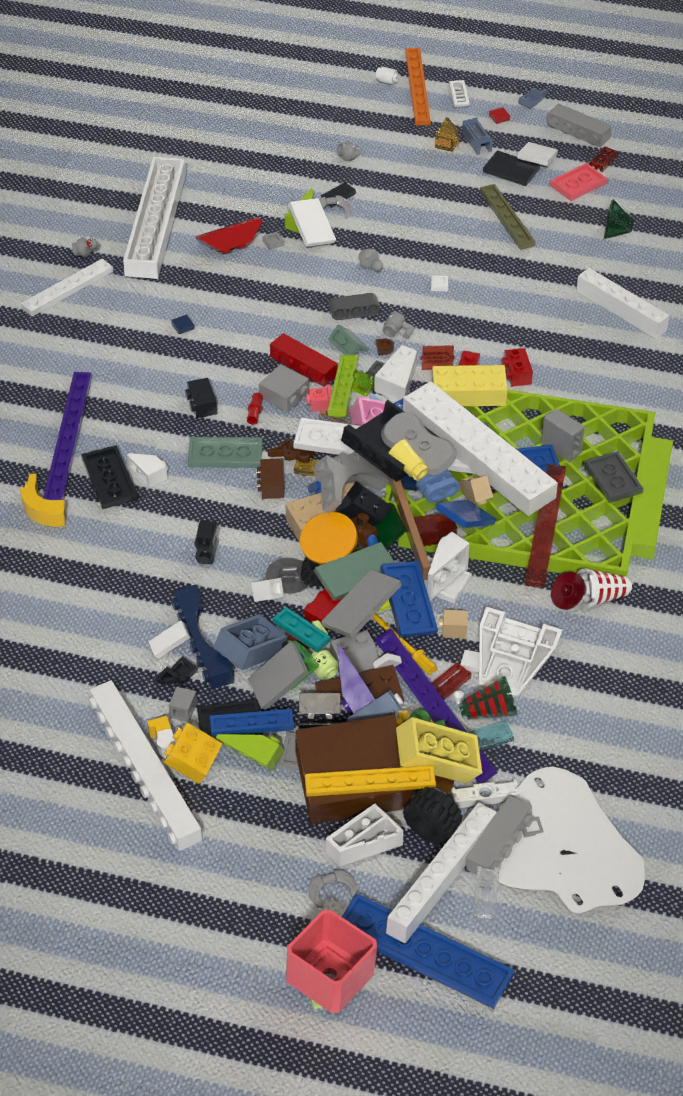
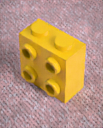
(192, 752)

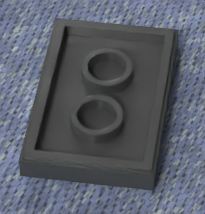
(613, 477)

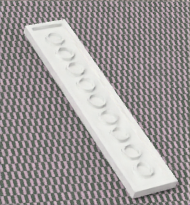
(326, 438)

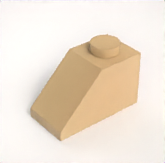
(476, 489)

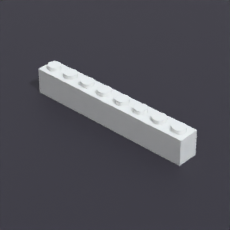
(438, 875)

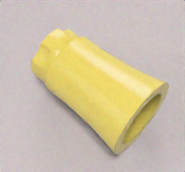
(414, 465)

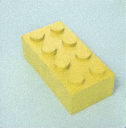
(473, 384)
(447, 749)

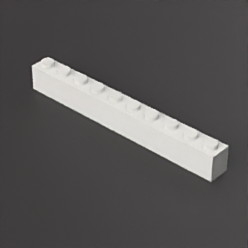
(145, 766)

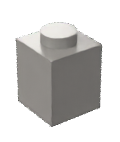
(182, 704)

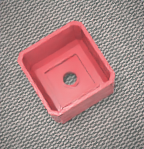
(332, 947)

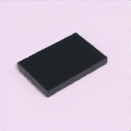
(511, 168)
(205, 712)

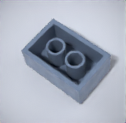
(249, 641)

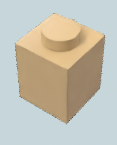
(454, 624)

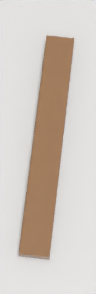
(410, 525)

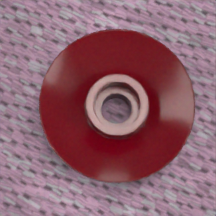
(568, 590)

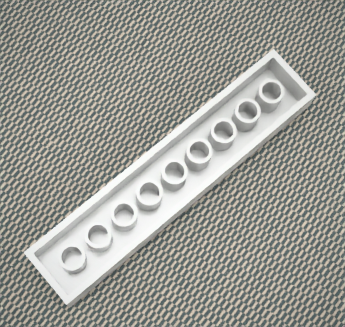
(154, 218)
(482, 449)

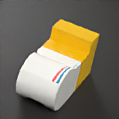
(162, 731)

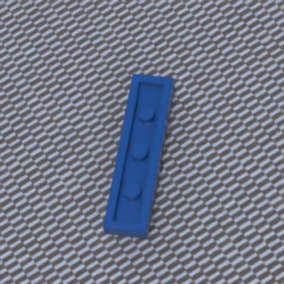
(252, 722)

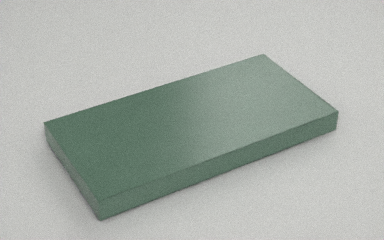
(225, 452)
(345, 572)

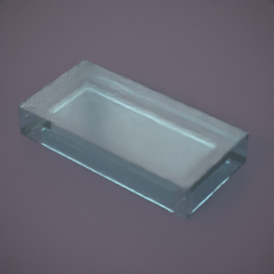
(493, 735)

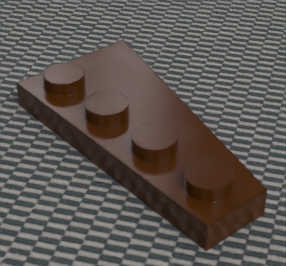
(377, 680)

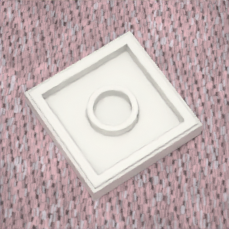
(537, 154)

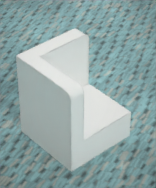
(267, 589)

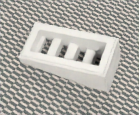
(453, 87)

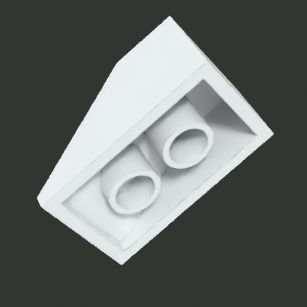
(448, 563)

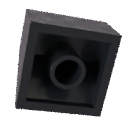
(362, 500)

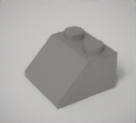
(359, 650)

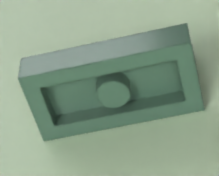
(346, 341)

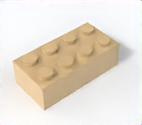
(304, 509)

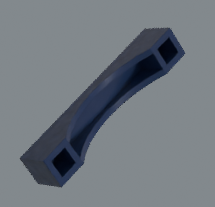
(215, 667)

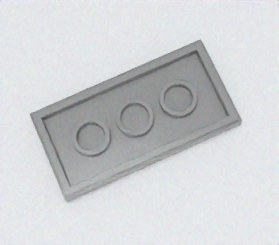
(361, 603)

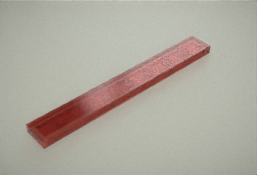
(545, 532)

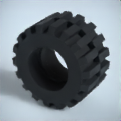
(432, 815)

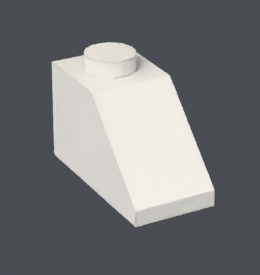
(147, 468)

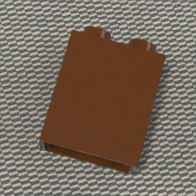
(349, 747)

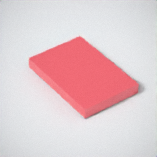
(578, 181)

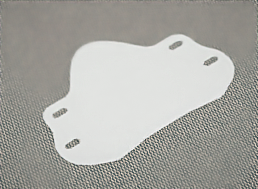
(577, 825)

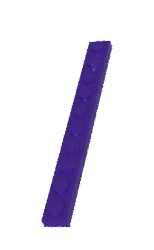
(68, 436)
(427, 693)

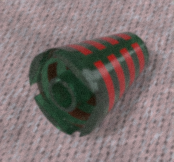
(490, 701)

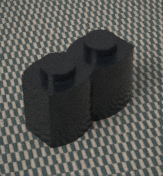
(206, 542)

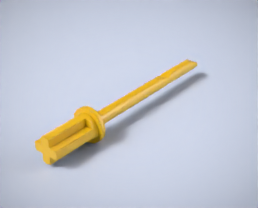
(419, 655)

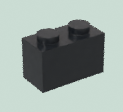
(201, 398)

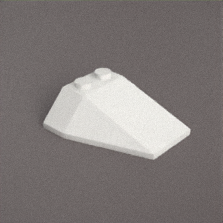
(513, 649)

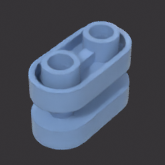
(438, 486)

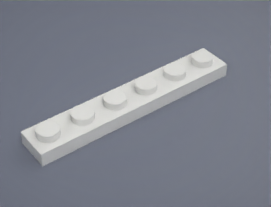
(66, 287)

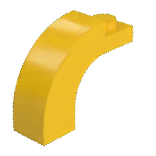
(41, 510)

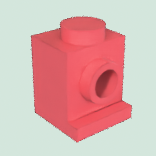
(319, 398)

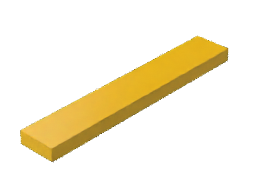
(370, 780)

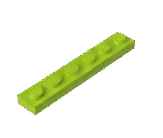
(343, 386)

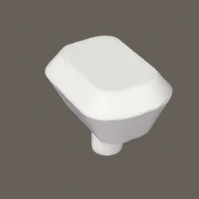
(456, 696)

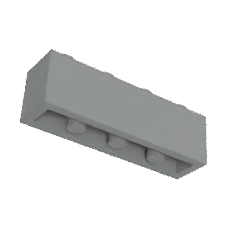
(579, 125)
(500, 835)

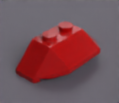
(231, 236)

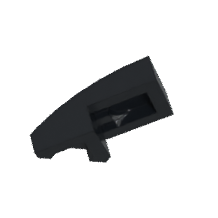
(178, 673)

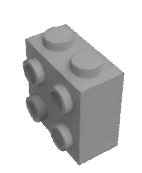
(284, 387)
(563, 433)

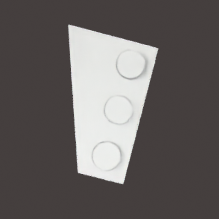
(396, 374)
(364, 837)

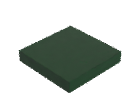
(390, 528)

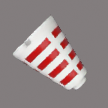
(603, 587)

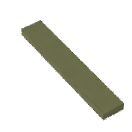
(507, 217)

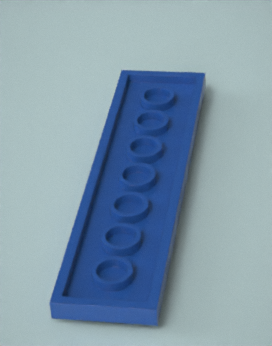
(433, 954)

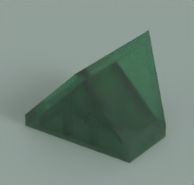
(617, 221)

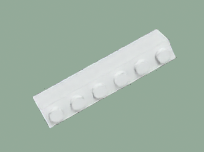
(622, 303)

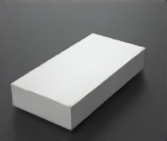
(169, 639)

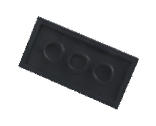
(109, 477)

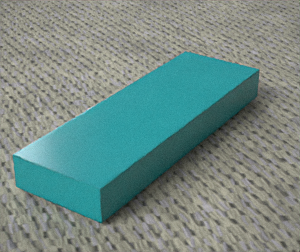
(301, 629)

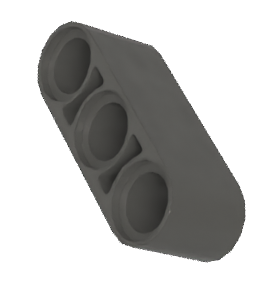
(354, 306)

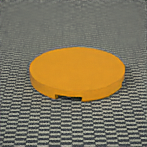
(328, 537)

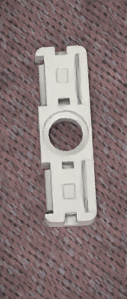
(471, 796)

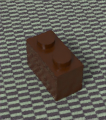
(271, 478)

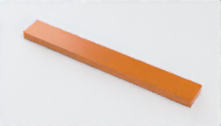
(417, 86)

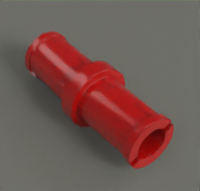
(254, 408)

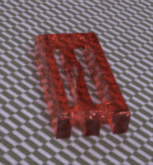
(606, 159)
(453, 682)

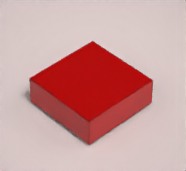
(499, 115)

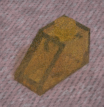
(447, 136)

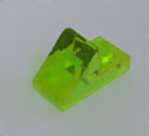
(363, 383)

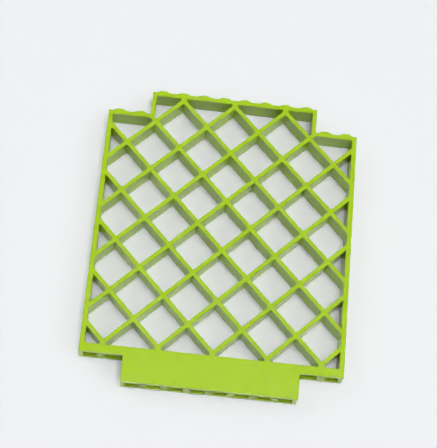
(646, 508)

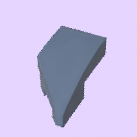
(533, 98)

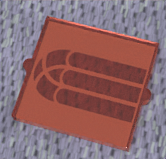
(437, 356)

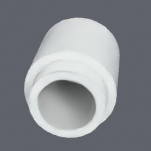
(387, 75)

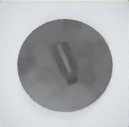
(289, 571)

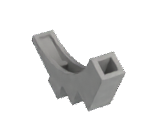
(345, 469)

